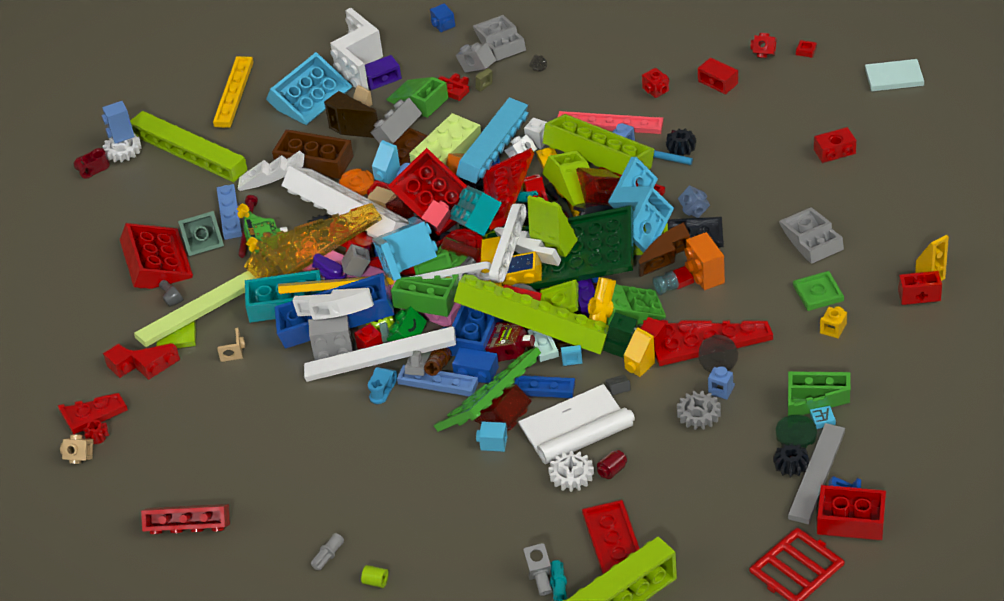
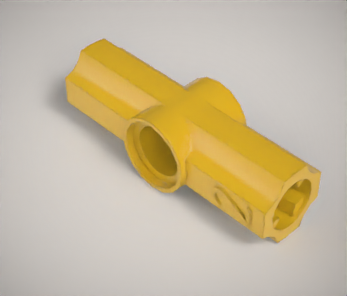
(600, 306)

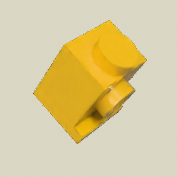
(834, 317)

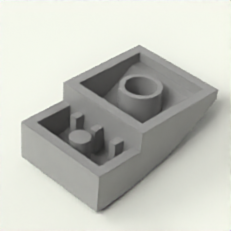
(500, 36)
(812, 235)

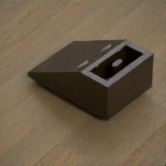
(350, 116)

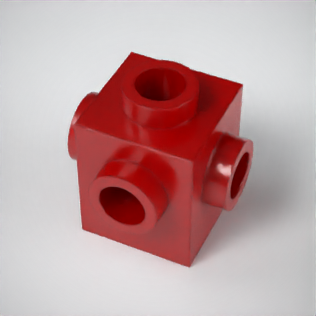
(768, 49)
(655, 82)

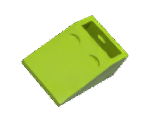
(562, 173)
(550, 225)

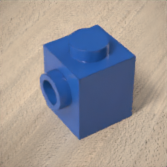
(442, 17)

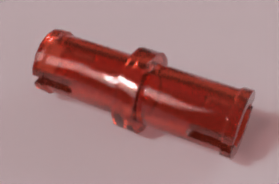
(460, 248)

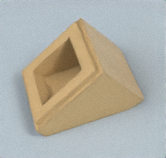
(363, 95)

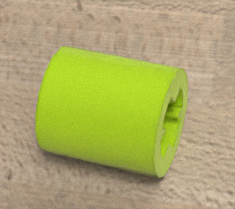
(374, 576)

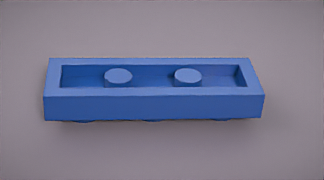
(546, 386)

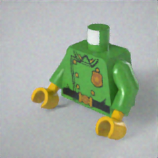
(256, 227)

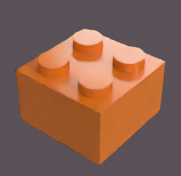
(705, 261)

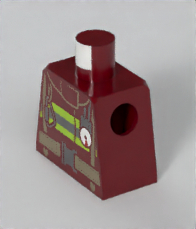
(509, 341)

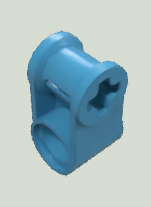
(381, 384)

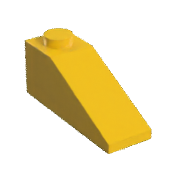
(934, 257)

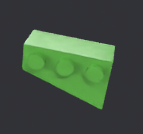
(425, 295)
(817, 390)

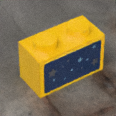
(524, 269)

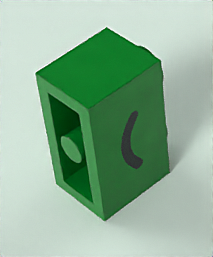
(407, 324)

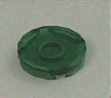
(797, 430)

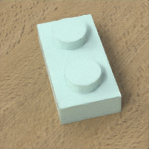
(545, 345)

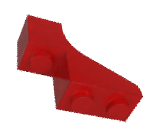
(147, 361)

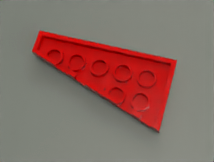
(504, 183)
(687, 336)

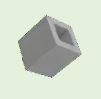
(355, 260)

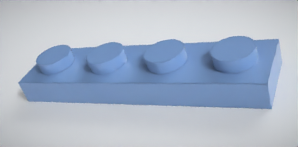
(228, 211)
(441, 382)

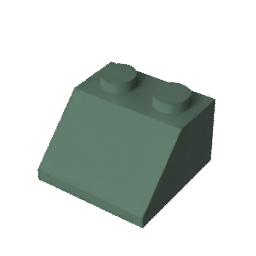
(200, 233)

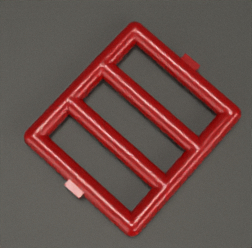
(784, 544)

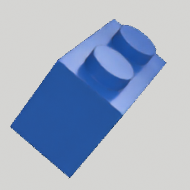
(476, 364)

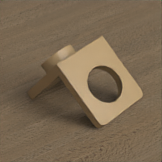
(237, 348)

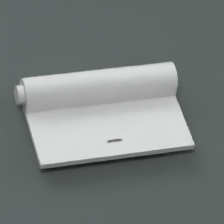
(575, 423)

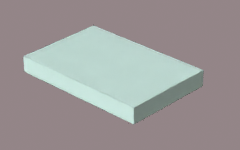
(894, 75)

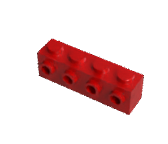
(185, 517)

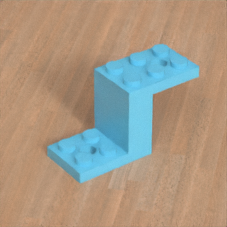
(646, 202)
(405, 247)

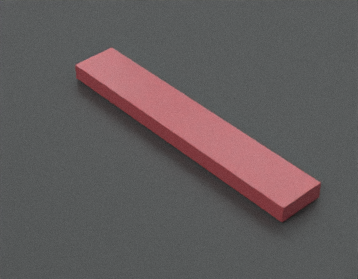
(609, 122)

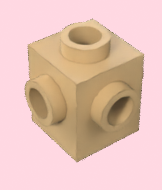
(76, 449)

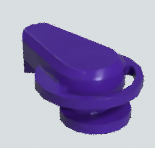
(328, 267)

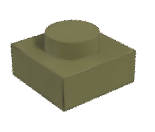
(483, 79)

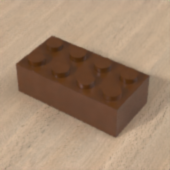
(321, 153)

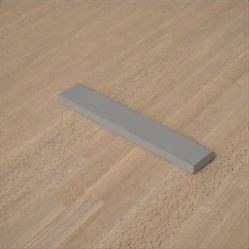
(816, 473)

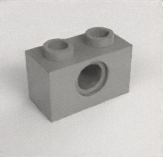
(475, 57)

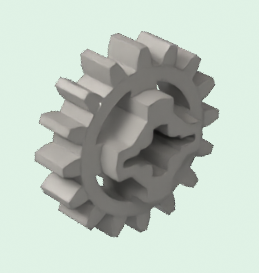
(698, 410)

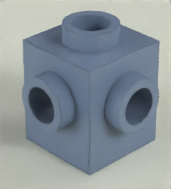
(693, 201)

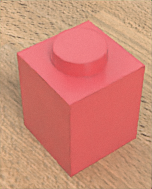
(437, 215)

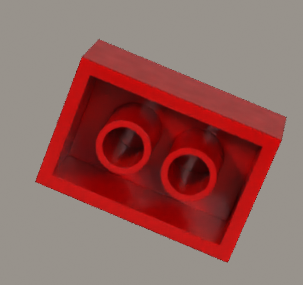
(851, 512)

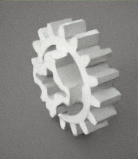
(122, 150)
(571, 471)

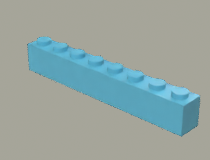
(492, 140)

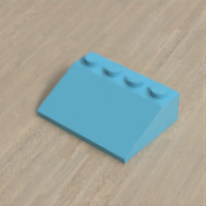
(306, 88)

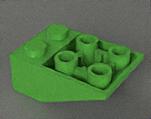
(425, 93)
(636, 303)

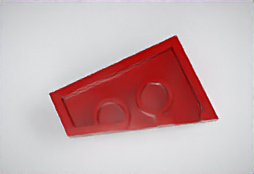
(99, 409)

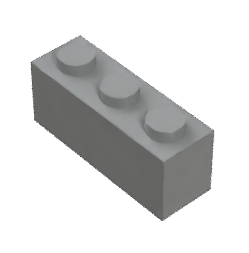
(396, 121)

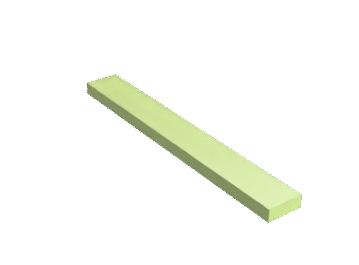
(193, 310)

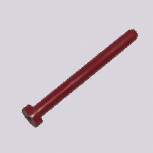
(250, 201)

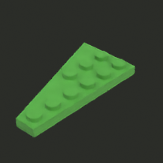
(482, 397)

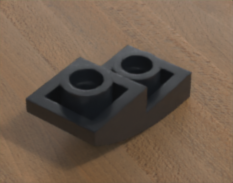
(587, 208)

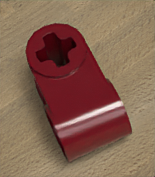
(92, 162)

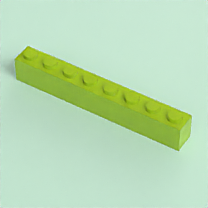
(189, 146)
(531, 313)

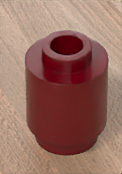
(611, 464)

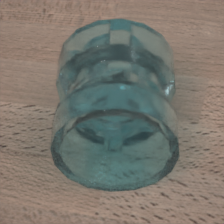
(665, 282)

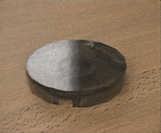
(718, 352)

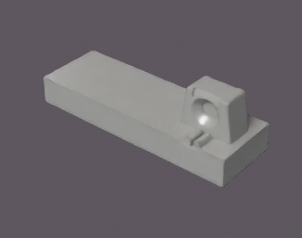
(416, 363)

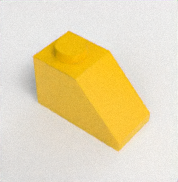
(640, 353)

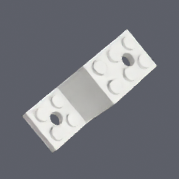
(356, 49)

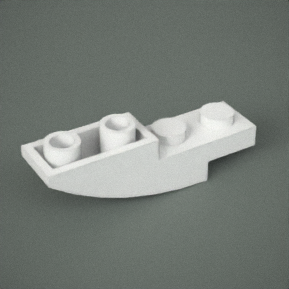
(332, 305)

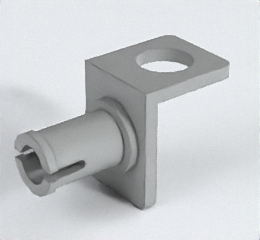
(540, 569)

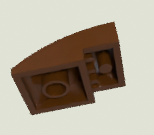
(663, 250)

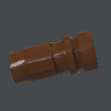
(437, 360)

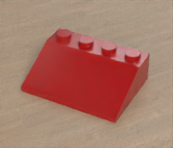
(427, 181)
(154, 255)

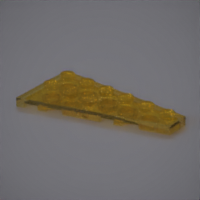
(320, 237)

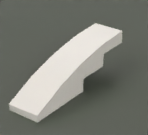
(267, 173)
(526, 245)

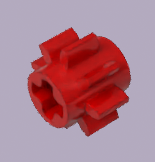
(96, 431)

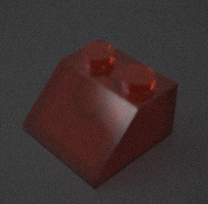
(506, 408)

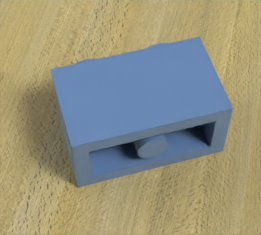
(118, 122)

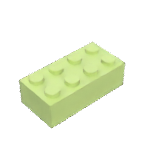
(451, 136)

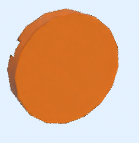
(357, 180)

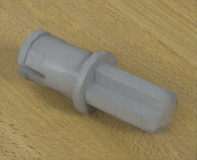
(327, 551)

